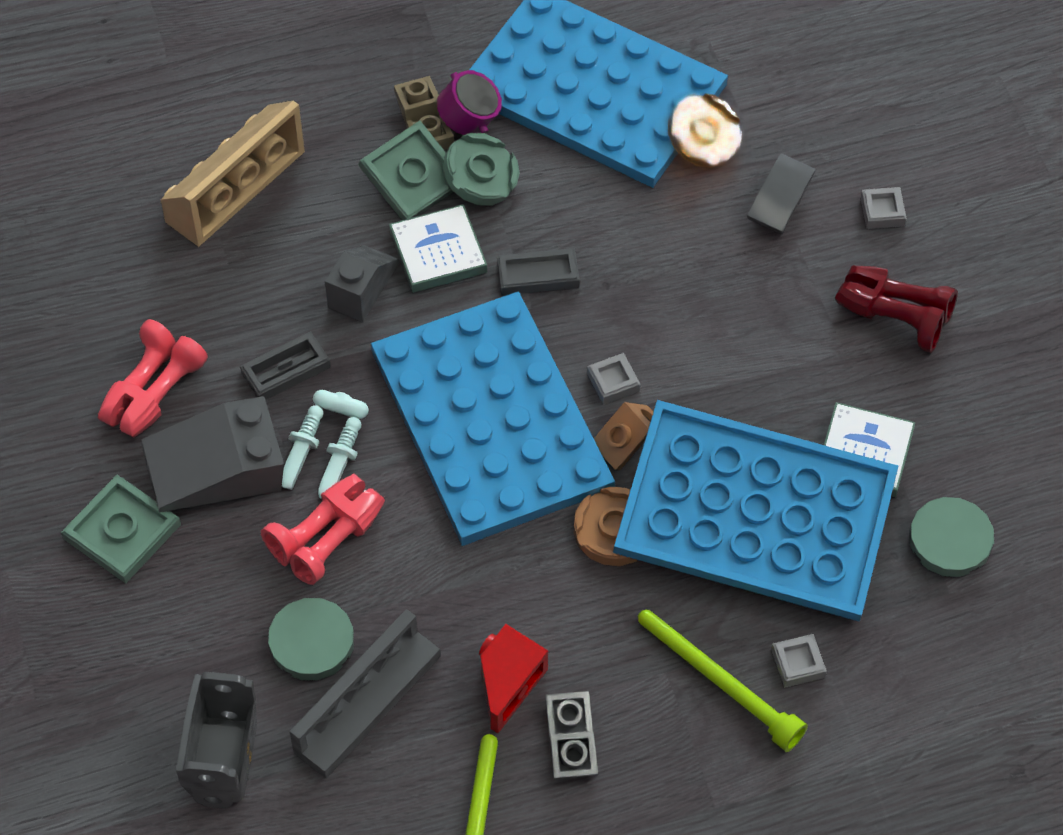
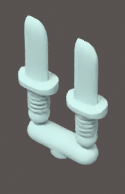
(304, 439)

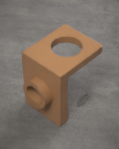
(624, 433)

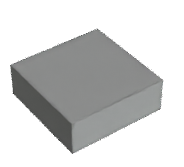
(883, 208)
(613, 378)
(798, 660)

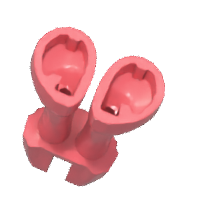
(127, 400)
(345, 505)

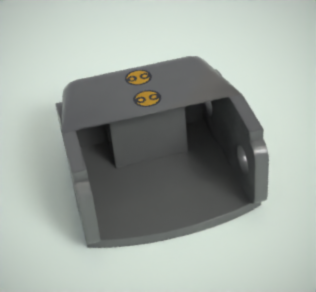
(217, 739)

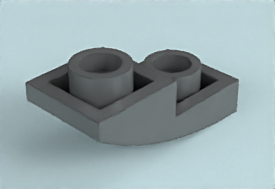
(781, 193)
(571, 735)

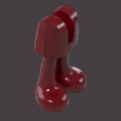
(870, 293)

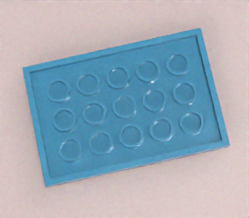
(593, 85)
(491, 417)
(757, 510)

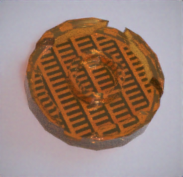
(704, 130)

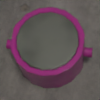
(469, 102)

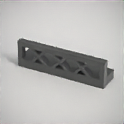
(363, 695)

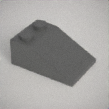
(215, 456)

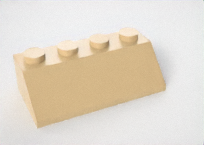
(235, 172)

